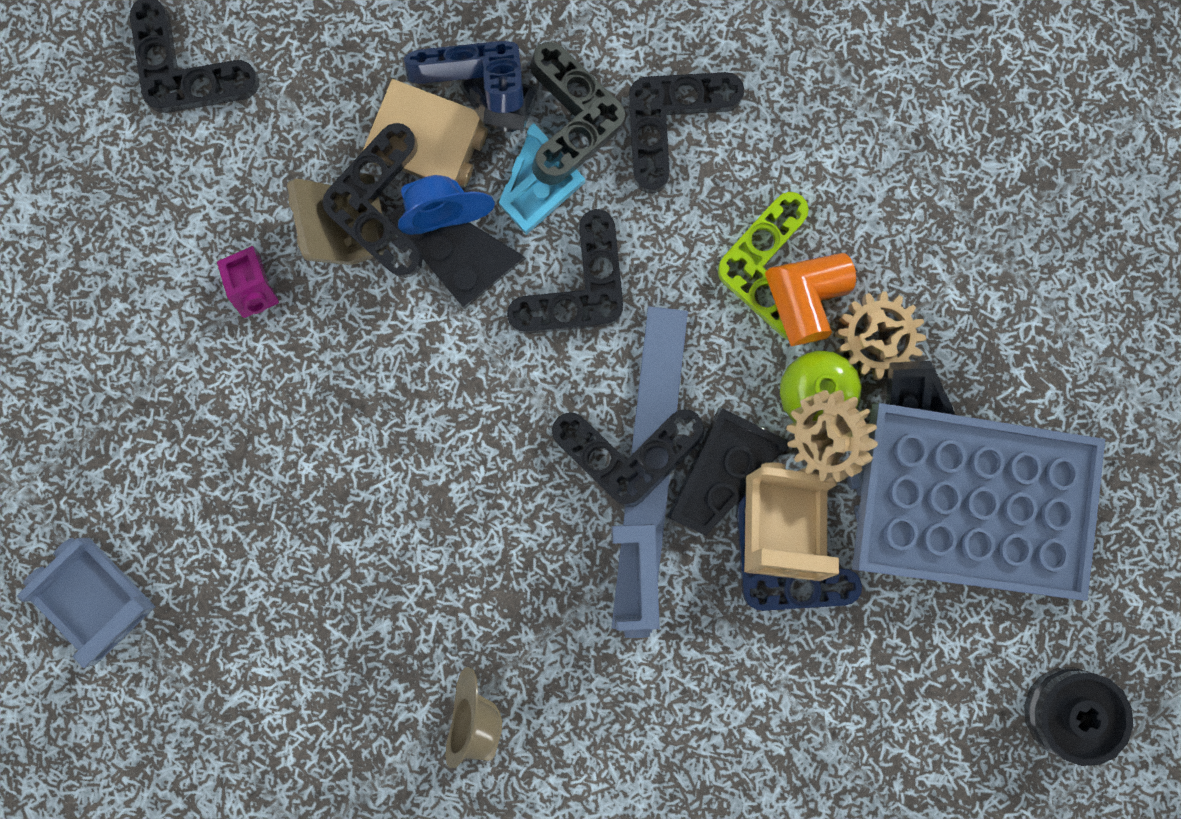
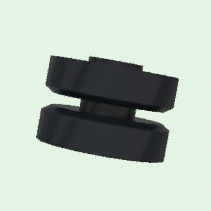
(1102, 719)

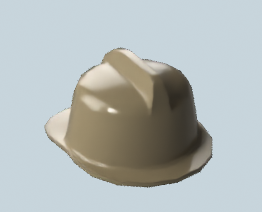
(474, 724)

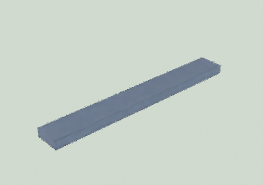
(655, 404)

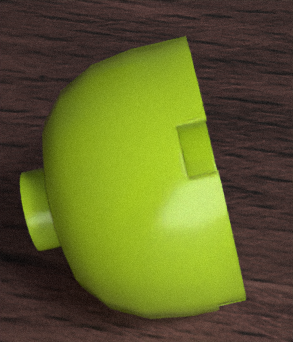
(816, 373)

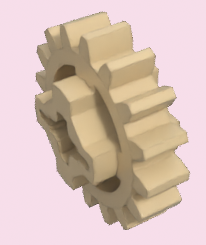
(875, 320)
(835, 432)

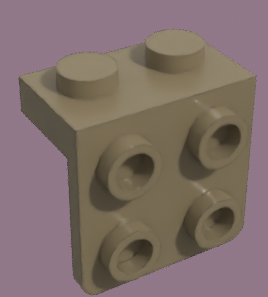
(319, 235)

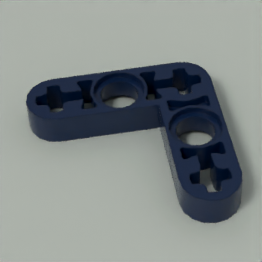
(494, 61)
(749, 581)

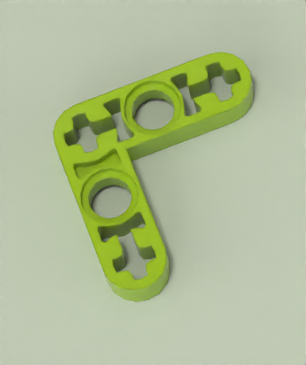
(756, 260)

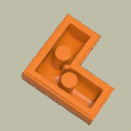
(799, 293)

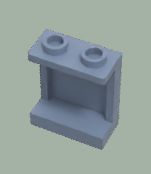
(86, 599)
(648, 616)

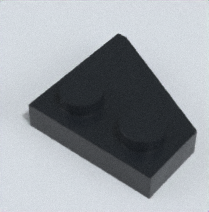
(504, 122)
(917, 387)

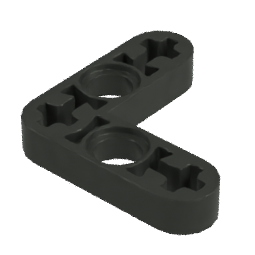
(585, 109)

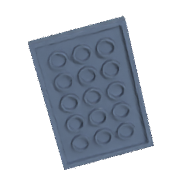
(979, 503)

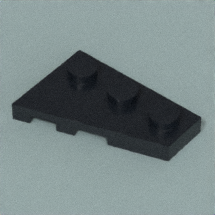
(463, 257)
(720, 468)

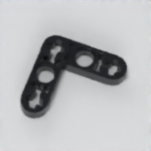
(168, 74)
(667, 104)
(364, 194)
(594, 287)
(620, 467)

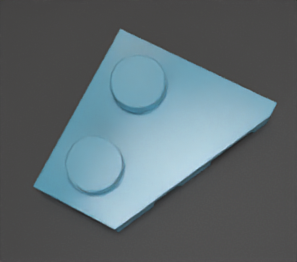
(527, 198)

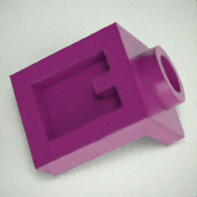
(246, 282)

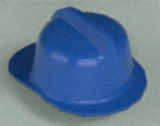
(440, 203)

